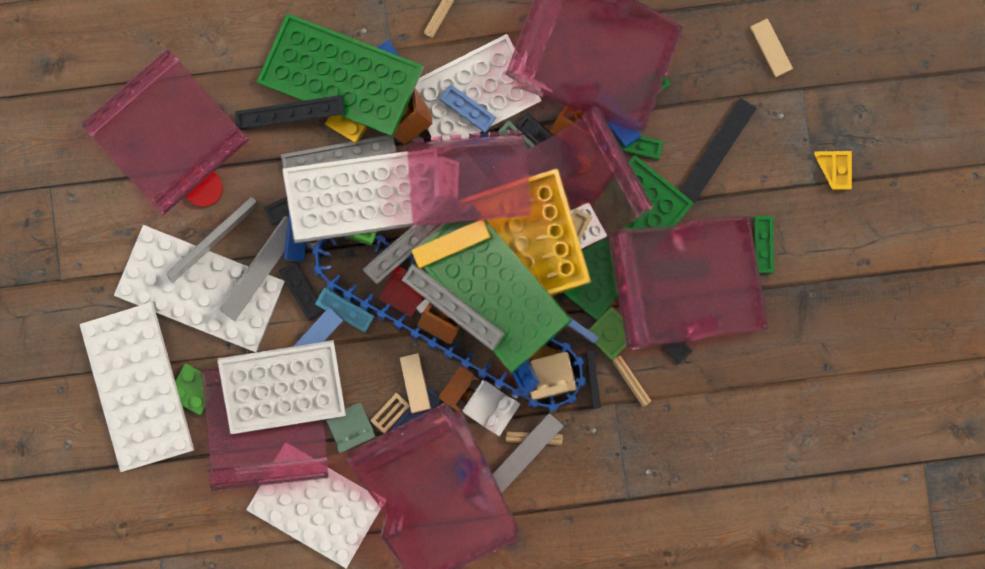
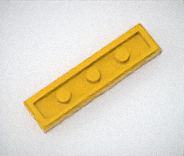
(451, 243)

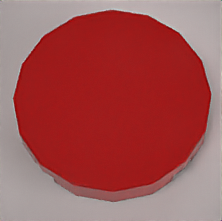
(207, 192)

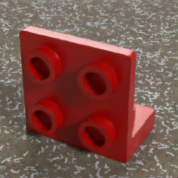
(399, 294)

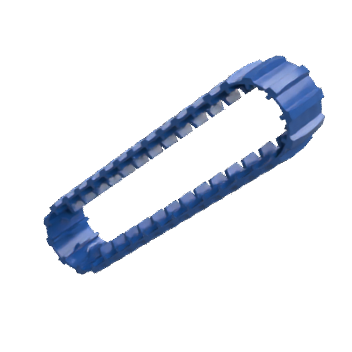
(320, 271)

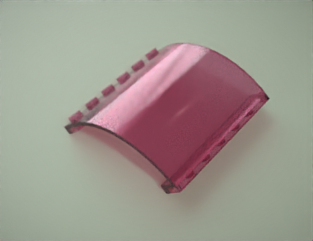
(165, 131)
(592, 171)
(468, 178)
(261, 455)

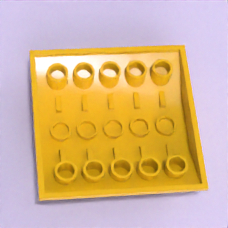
(548, 238)

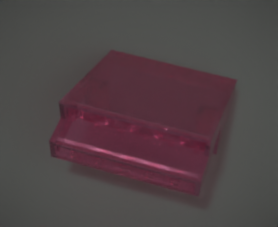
(596, 56)
(688, 282)
(435, 492)

